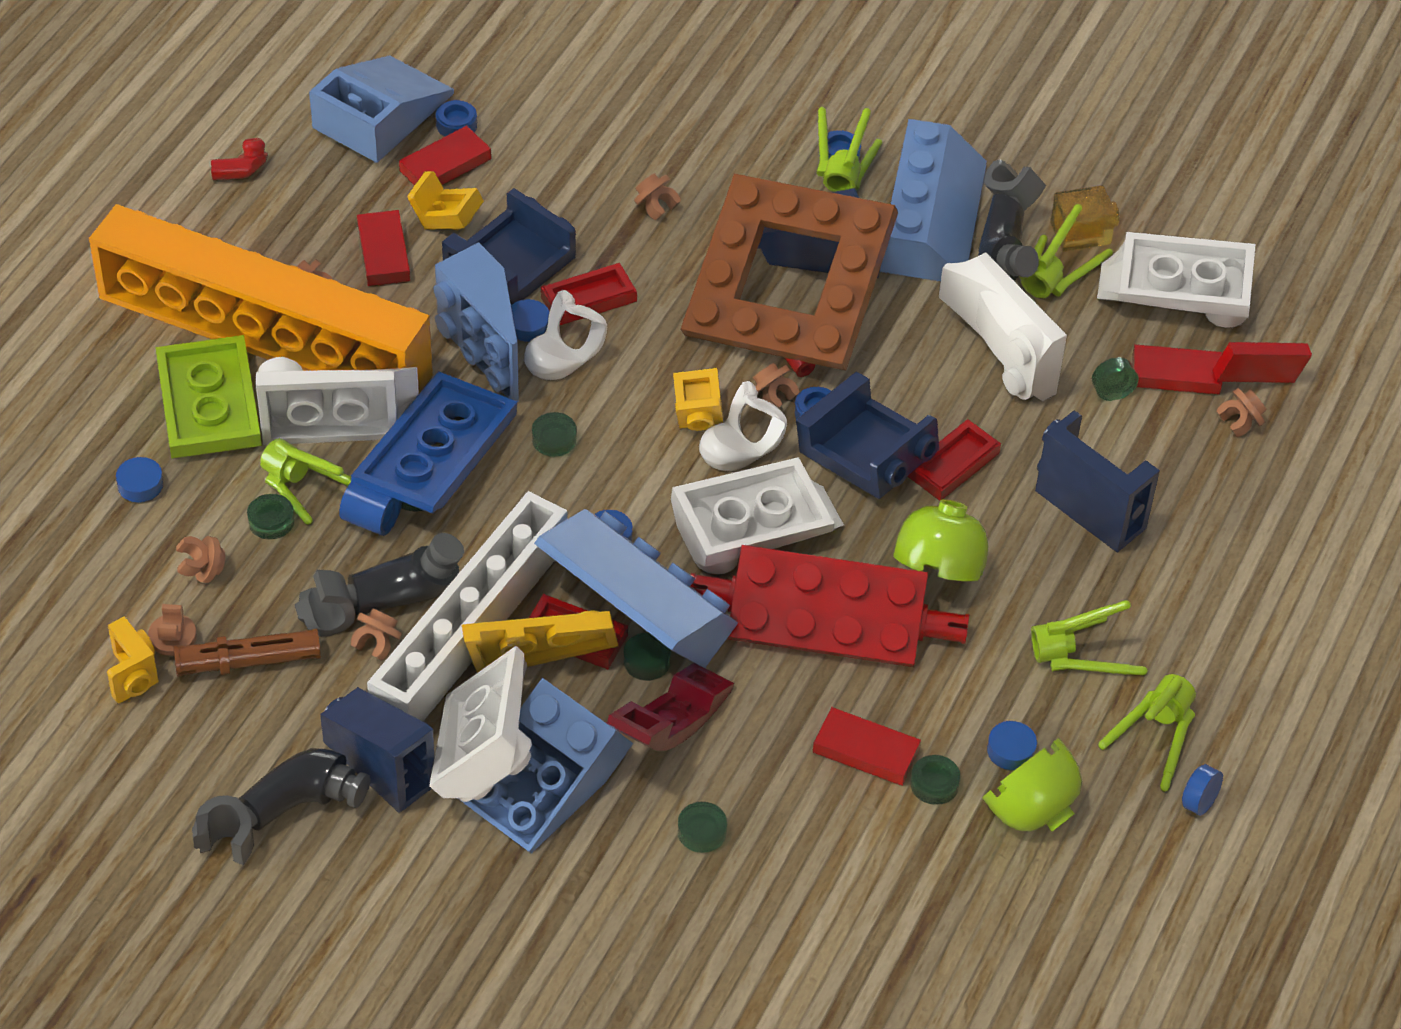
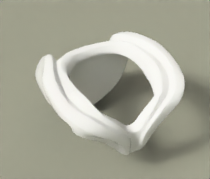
(548, 354)
(726, 446)

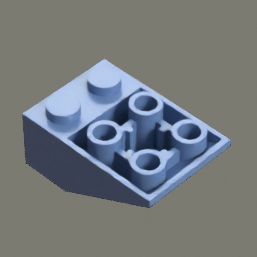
(374, 104)
(478, 315)
(568, 763)

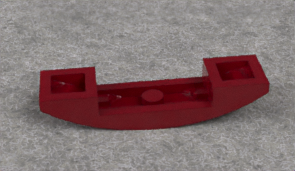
(677, 714)

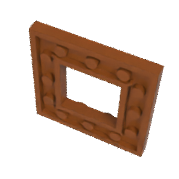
(820, 339)

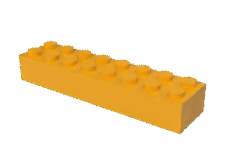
(238, 292)

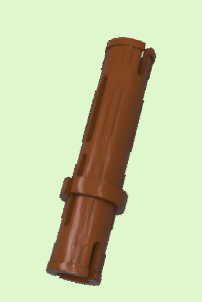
(246, 652)

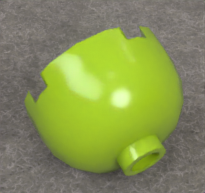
(944, 541)
(1039, 791)

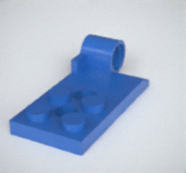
(422, 475)

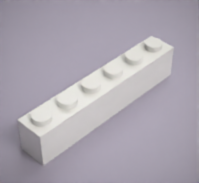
(483, 591)

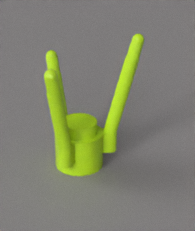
(843, 168)
(1050, 268)
(289, 464)
(1057, 639)
(1165, 704)

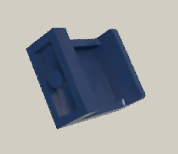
(525, 241)
(864, 438)
(1092, 488)

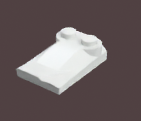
(1182, 275)
(1010, 324)
(330, 402)
(750, 508)
(481, 732)

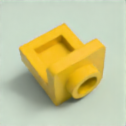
(443, 207)
(698, 399)
(136, 658)

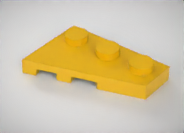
(540, 637)

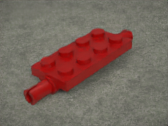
(831, 606)

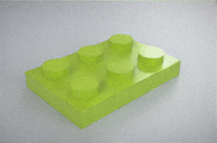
(208, 396)

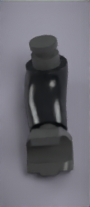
(1005, 218)
(387, 585)
(303, 778)

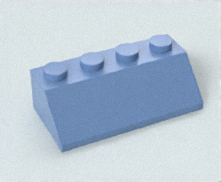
(935, 201)
(640, 585)

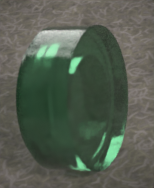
(1114, 379)
(554, 434)
(270, 516)
(646, 657)
(935, 779)
(702, 827)

